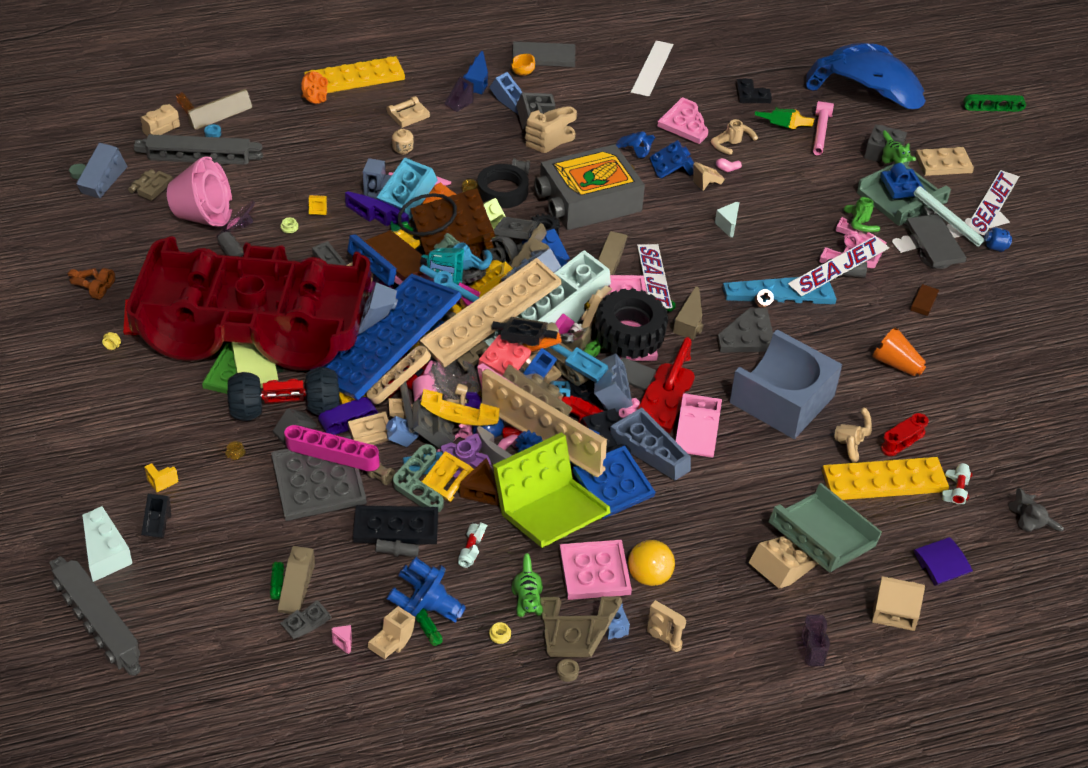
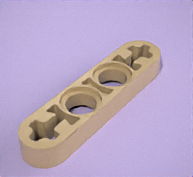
(419, 355)

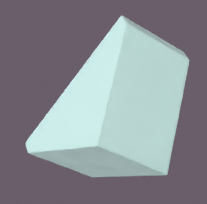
(727, 217)

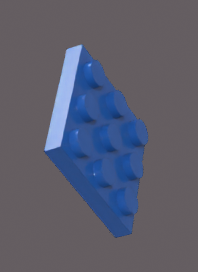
(620, 484)

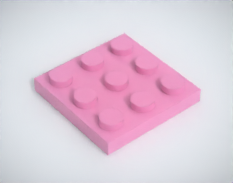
(595, 569)

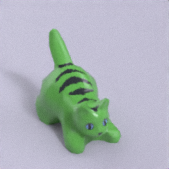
(895, 151)
(528, 587)

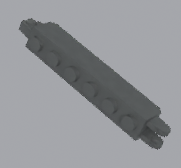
(193, 147)
(97, 614)

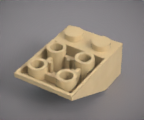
(781, 561)

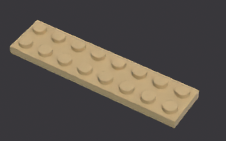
(498, 305)

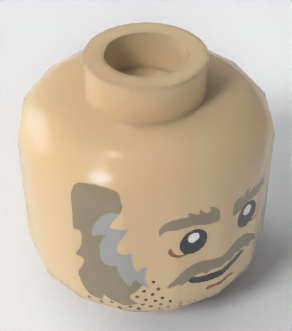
(402, 141)

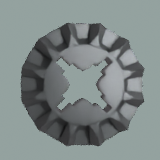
(472, 275)

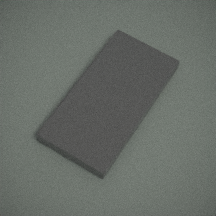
(547, 53)
(936, 240)

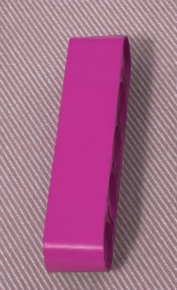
(332, 448)

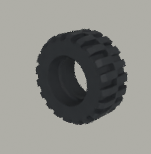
(627, 339)

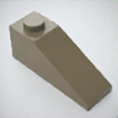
(690, 317)
(296, 579)

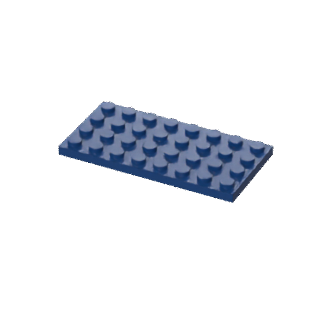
(384, 343)

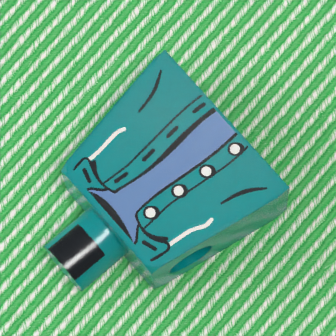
(446, 260)

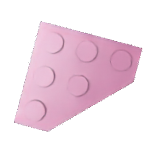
(685, 121)

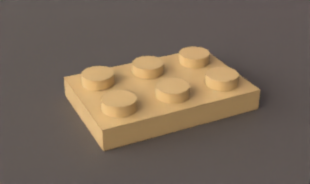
(944, 161)

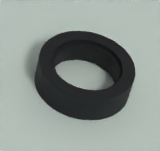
(503, 172)

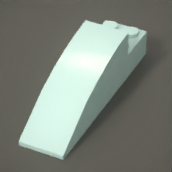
(579, 282)

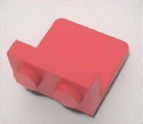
(503, 353)

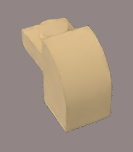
(395, 634)

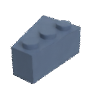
(614, 386)

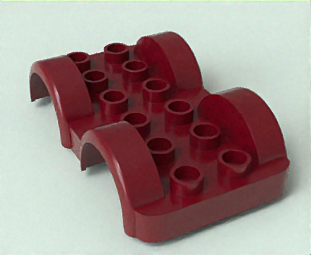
(285, 308)

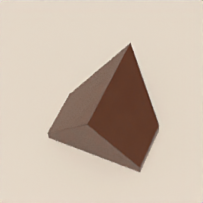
(480, 485)

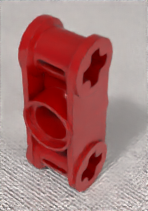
(904, 434)

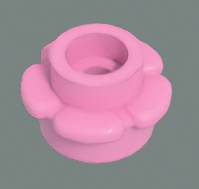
(852, 243)

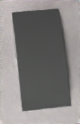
(306, 621)

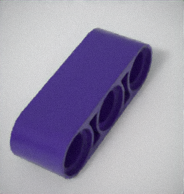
(336, 419)

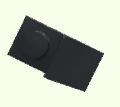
(156, 515)

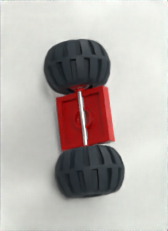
(245, 393)

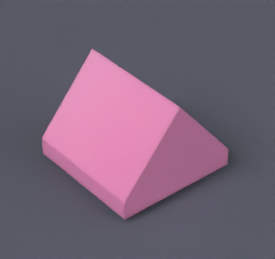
(342, 638)

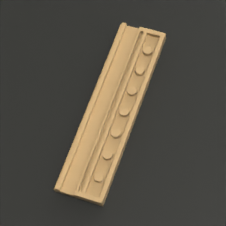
(530, 413)

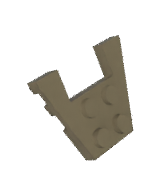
(576, 634)

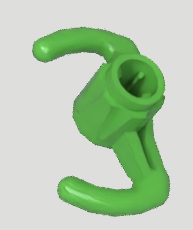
(862, 213)

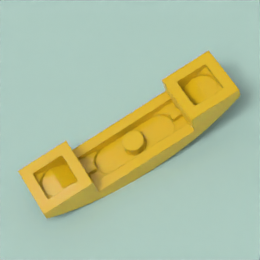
(459, 413)

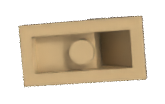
(704, 175)

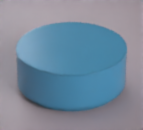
(212, 131)

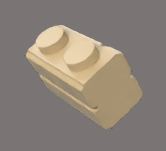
(160, 120)

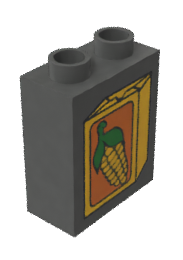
(590, 187)

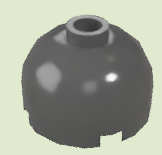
(503, 250)

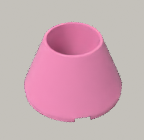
(201, 194)

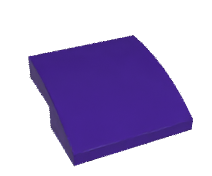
(943, 561)

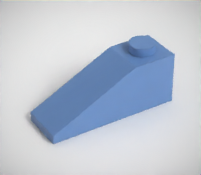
(506, 91)

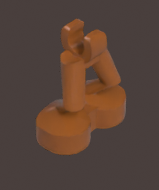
(97, 287)

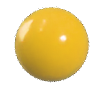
(651, 562)

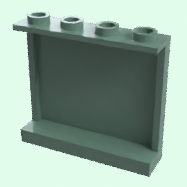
(898, 208)
(826, 528)

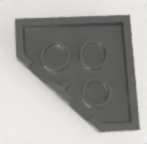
(747, 333)

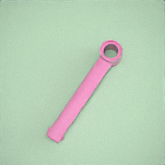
(823, 111)

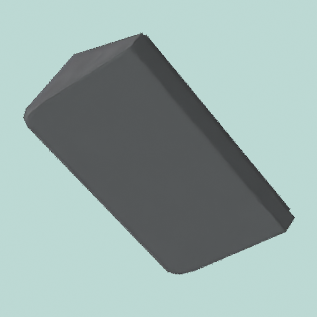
(638, 374)

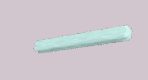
(949, 216)

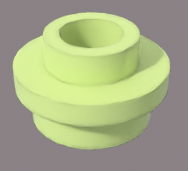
(289, 225)

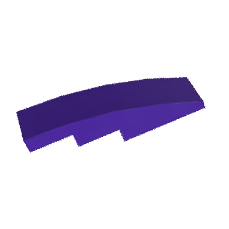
(373, 209)

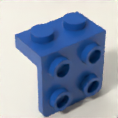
(671, 159)

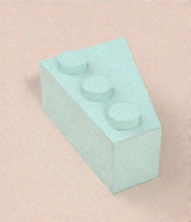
(104, 544)

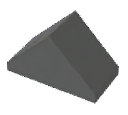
(289, 418)

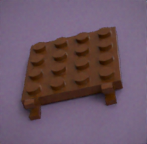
(468, 226)

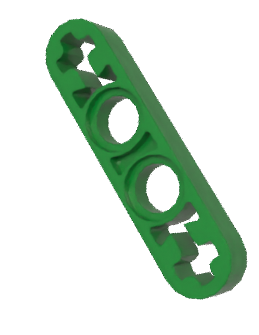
(1010, 106)

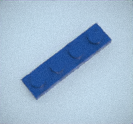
(379, 265)

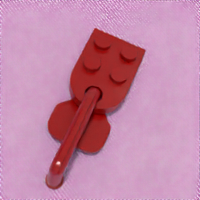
(665, 394)

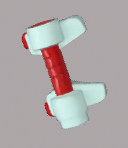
(961, 477)
(470, 552)

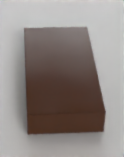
(925, 300)

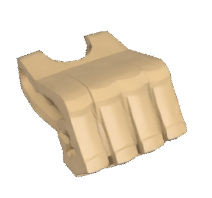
(550, 129)

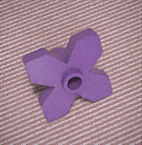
(466, 451)

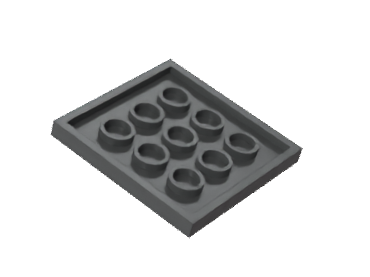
(315, 485)

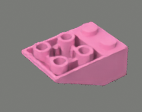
(698, 424)

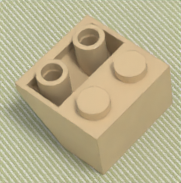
(898, 603)

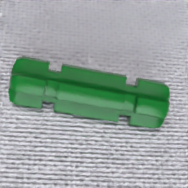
(276, 580)
(429, 627)

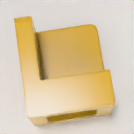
(161, 479)

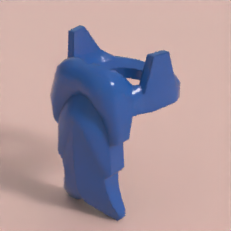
(634, 140)

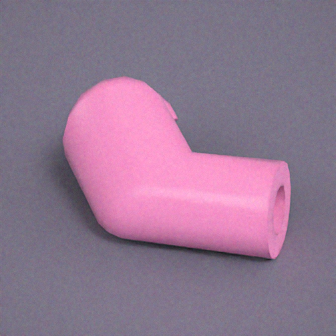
(727, 166)
(624, 412)
(506, 442)

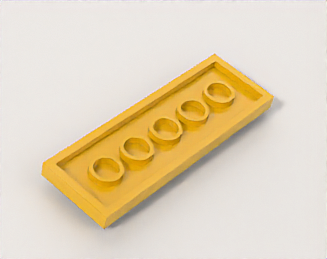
(362, 74)
(885, 478)

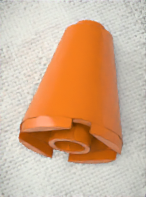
(900, 354)

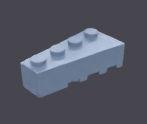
(652, 444)

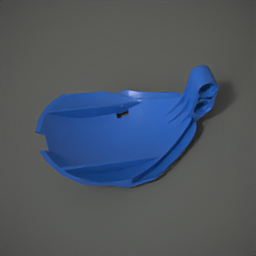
(860, 63)

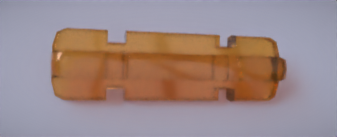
(184, 102)

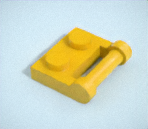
(443, 472)

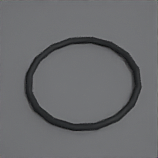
(429, 232)

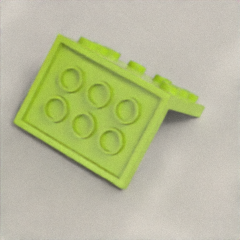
(541, 494)

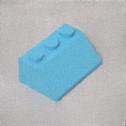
(406, 183)

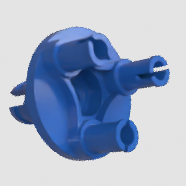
(428, 592)

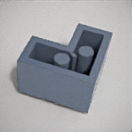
(374, 177)

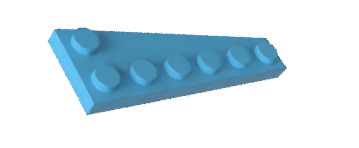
(780, 289)

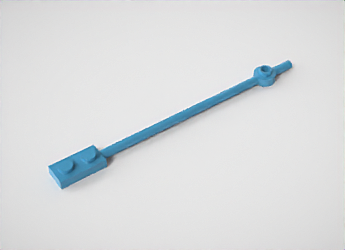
(577, 360)

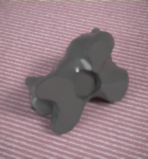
(1032, 514)

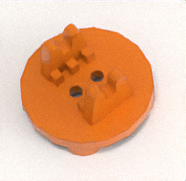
(314, 87)

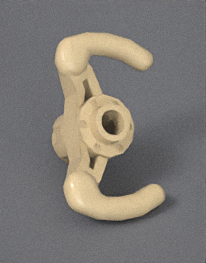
(733, 135)
(853, 435)

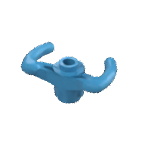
(471, 260)

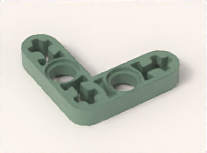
(412, 479)

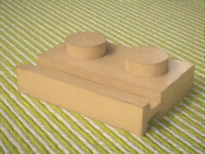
(369, 429)

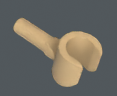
(461, 390)

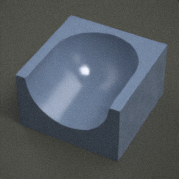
(787, 385)

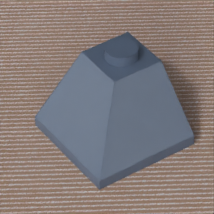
(378, 305)

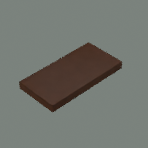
(398, 253)

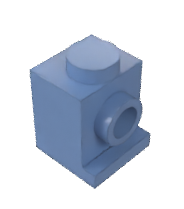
(398, 432)
(619, 626)

